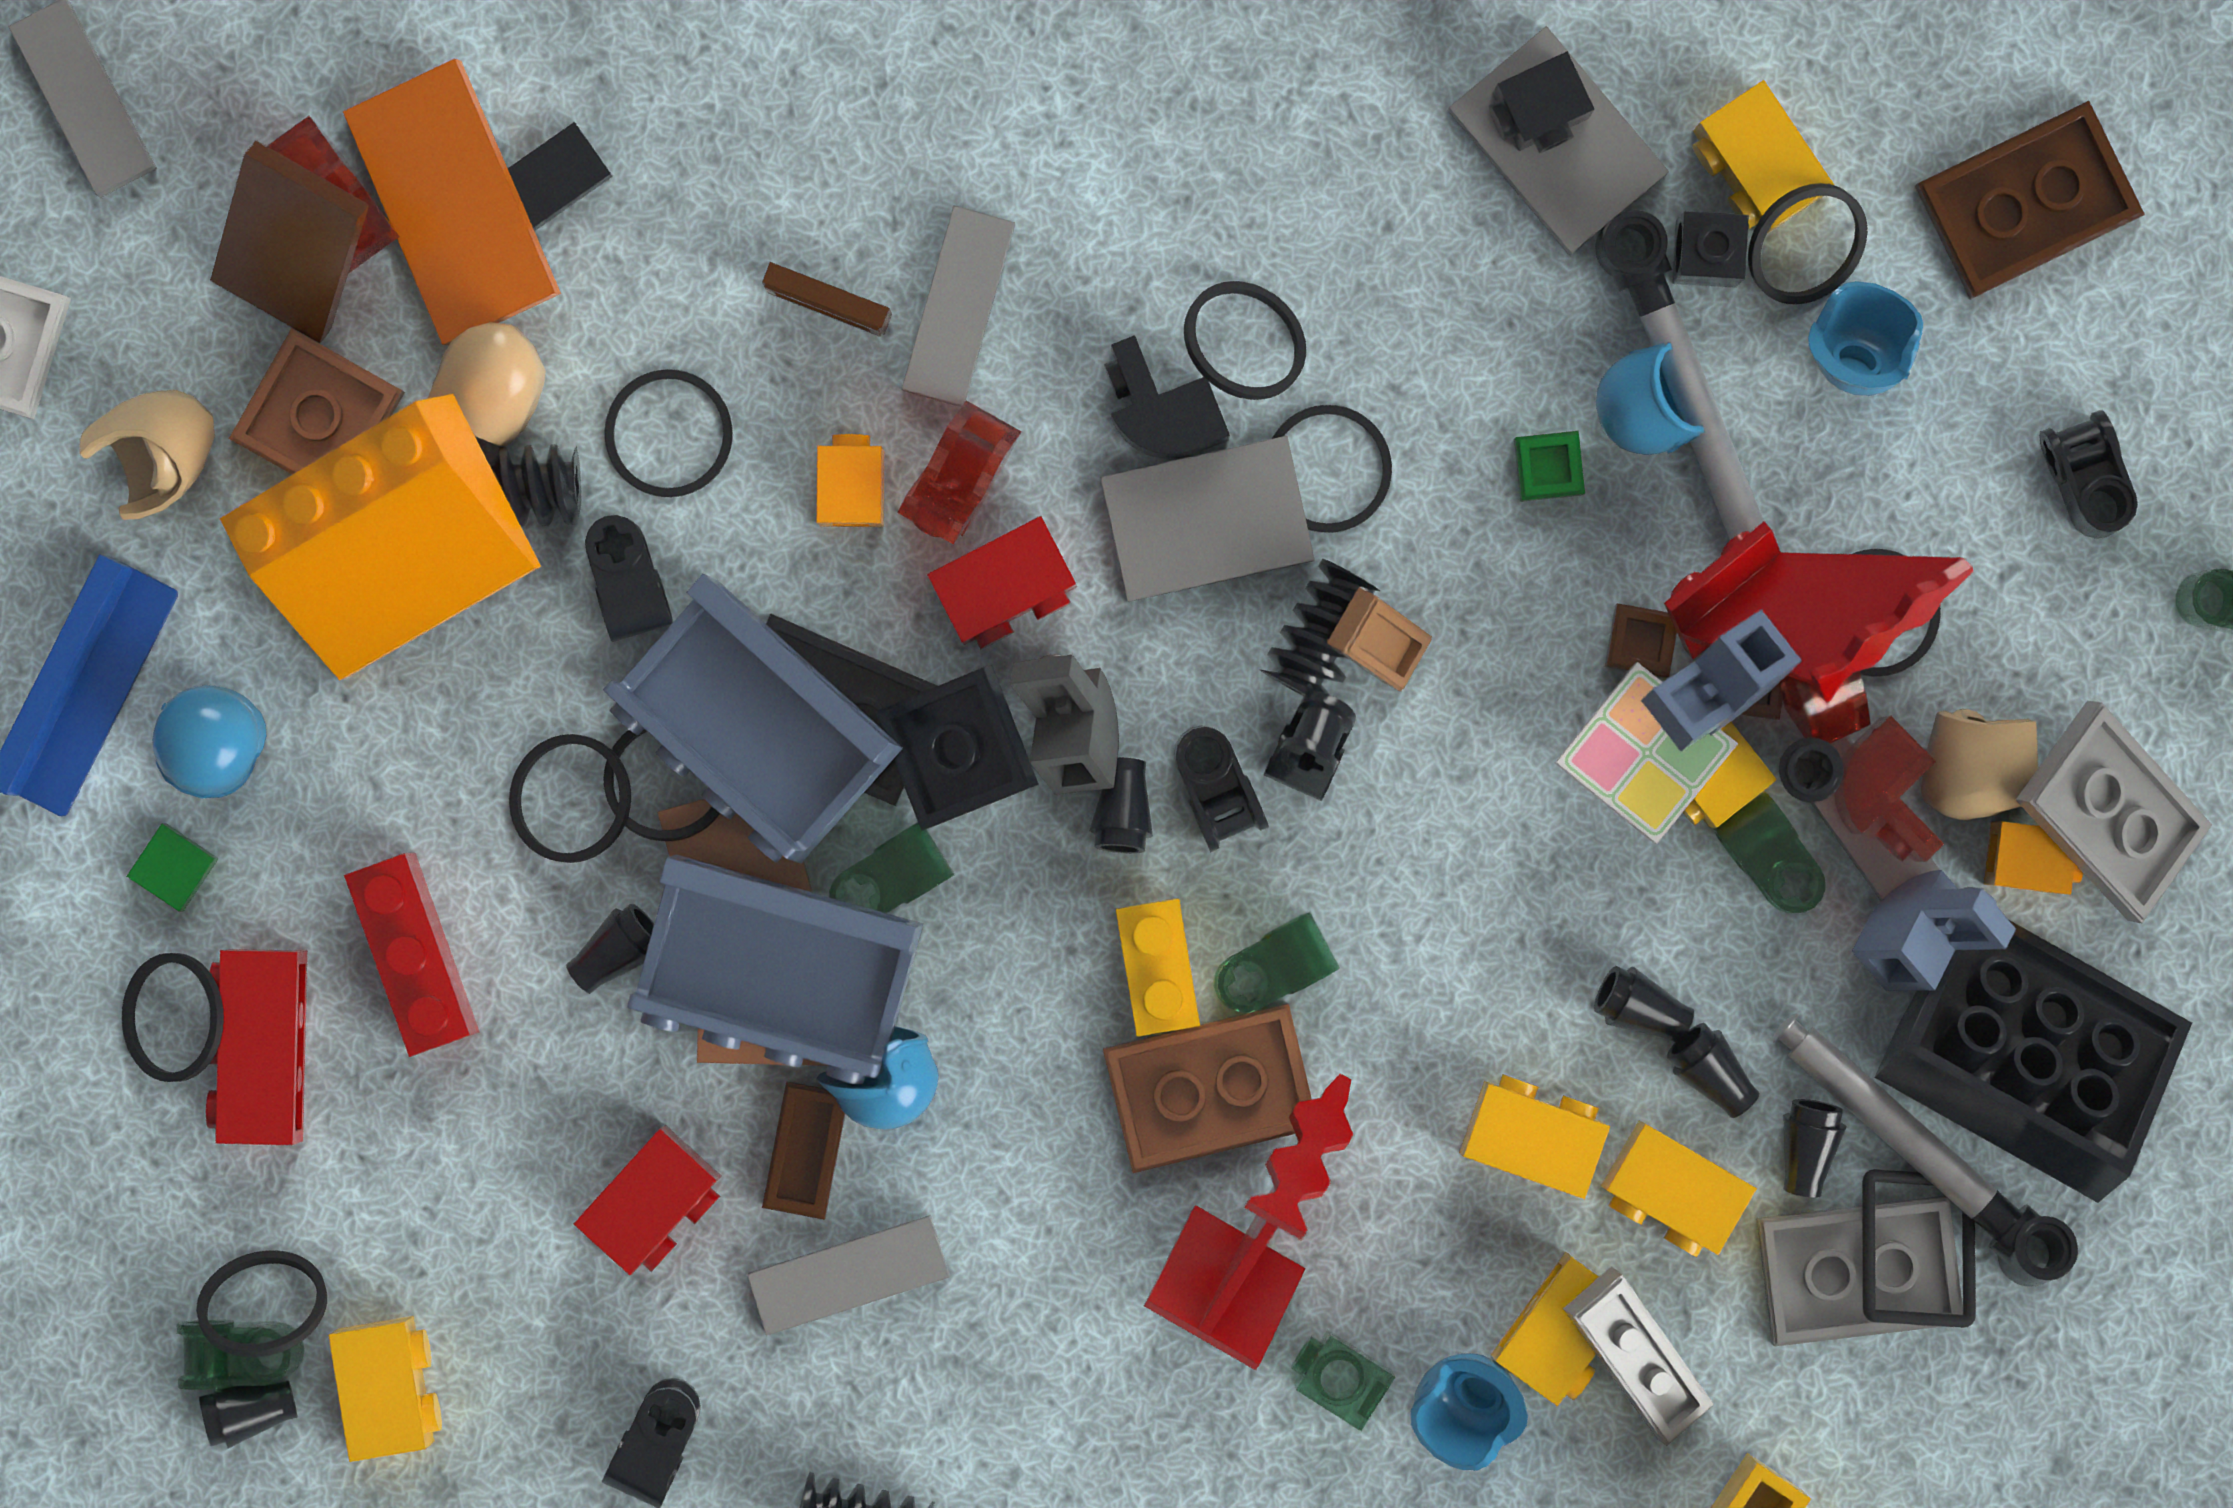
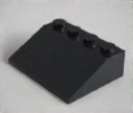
(2040, 1059)

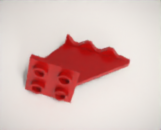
(1827, 607)
(1229, 1281)

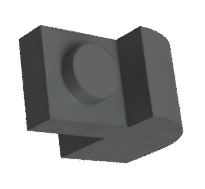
(1074, 724)

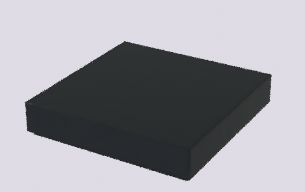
(957, 747)

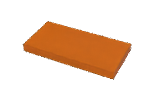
(451, 201)

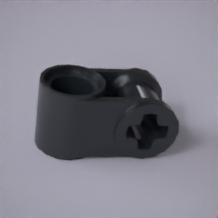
(2088, 471)
(627, 590)
(1312, 745)
(1219, 791)
(652, 1450)

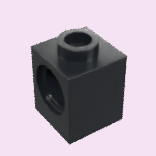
(1710, 249)

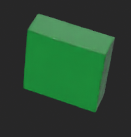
(1549, 466)
(172, 867)

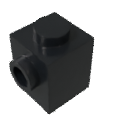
(1541, 104)

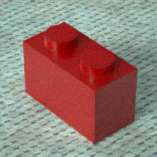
(1004, 582)
(648, 1201)

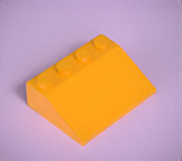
(383, 536)

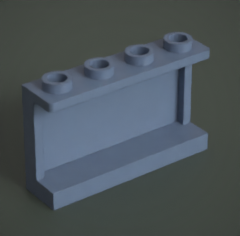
(752, 723)
(775, 969)

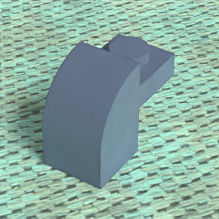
(1722, 681)
(1921, 927)

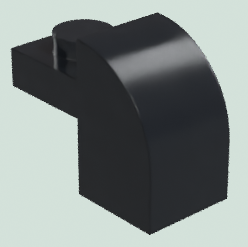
(1164, 423)

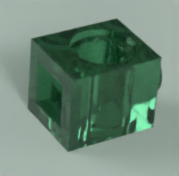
(1356, 1403)

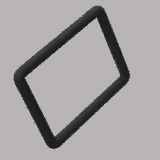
(1869, 1267)

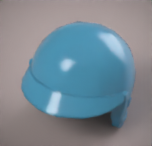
(1866, 338)
(1638, 406)
(208, 741)
(898, 1092)
(1467, 1410)

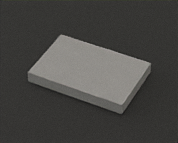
(1578, 182)
(1207, 518)
(2114, 811)
(1817, 1269)

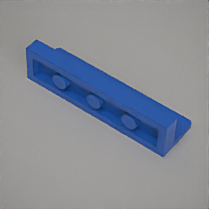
(83, 684)

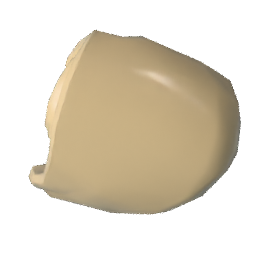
(493, 379)
(160, 444)
(1978, 764)

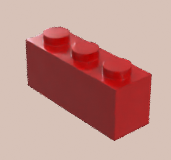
(411, 953)
(260, 1047)

